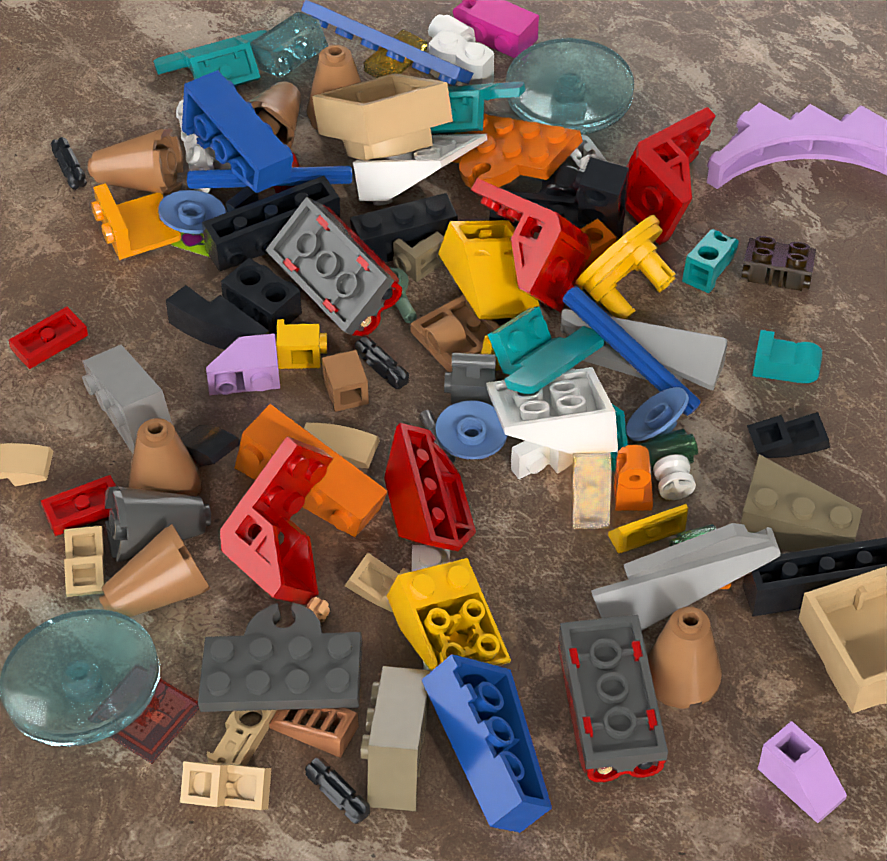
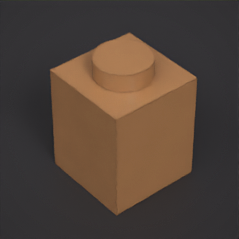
(345, 380)

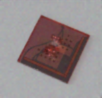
(158, 723)

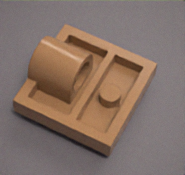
(452, 329)

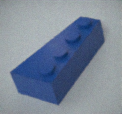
(234, 132)
(490, 739)

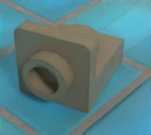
(420, 259)

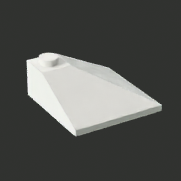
(389, 176)
(563, 415)

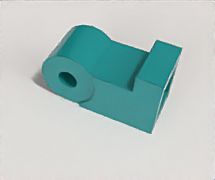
(709, 260)
(787, 359)

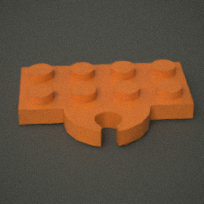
(515, 150)

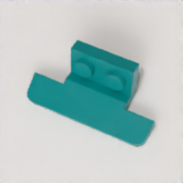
(230, 57)
(468, 104)
(533, 356)

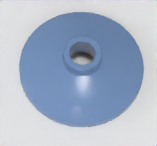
(188, 209)
(657, 414)
(466, 420)

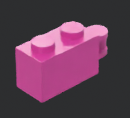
(499, 24)

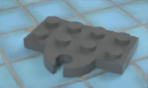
(281, 666)

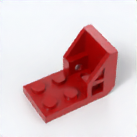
(661, 171)
(546, 264)
(265, 511)

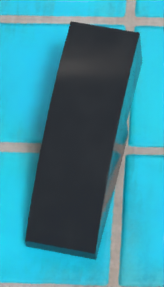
(211, 322)

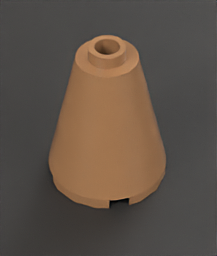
(333, 71)
(280, 109)
(140, 163)
(163, 461)
(155, 577)
(685, 660)

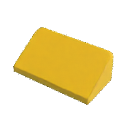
(649, 529)

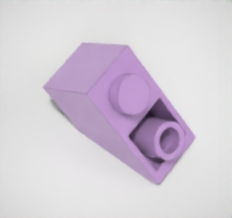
(245, 366)
(802, 772)

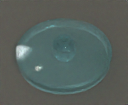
(571, 85)
(79, 677)

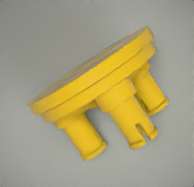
(629, 253)

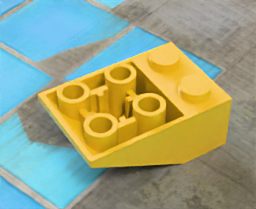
(484, 267)
(446, 615)

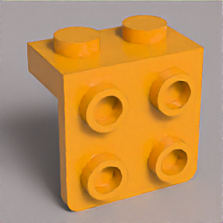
(132, 225)

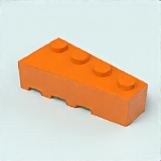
(344, 494)

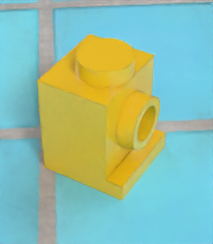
(300, 345)

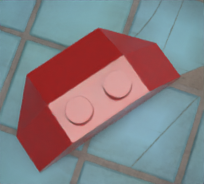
(426, 491)

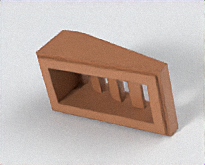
(332, 743)

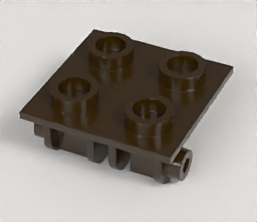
(766, 253)

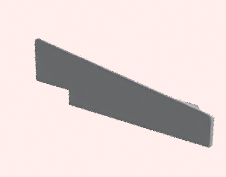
(681, 352)
(685, 573)

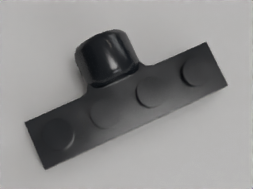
(559, 196)

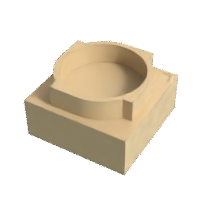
(383, 115)
(850, 636)

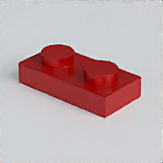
(48, 337)
(77, 506)

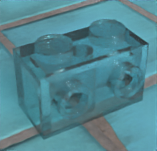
(289, 44)

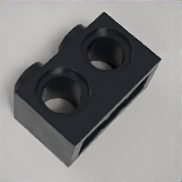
(601, 193)
(262, 294)

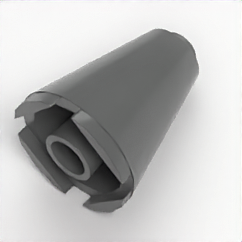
(143, 514)

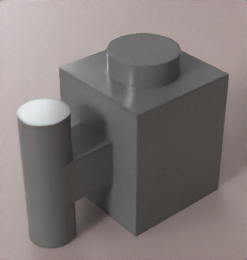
(470, 376)

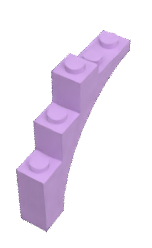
(811, 134)

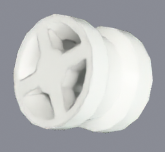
(674, 477)

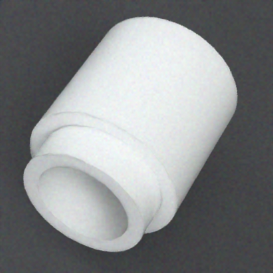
(451, 24)

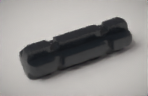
(68, 163)
(382, 362)
(337, 790)

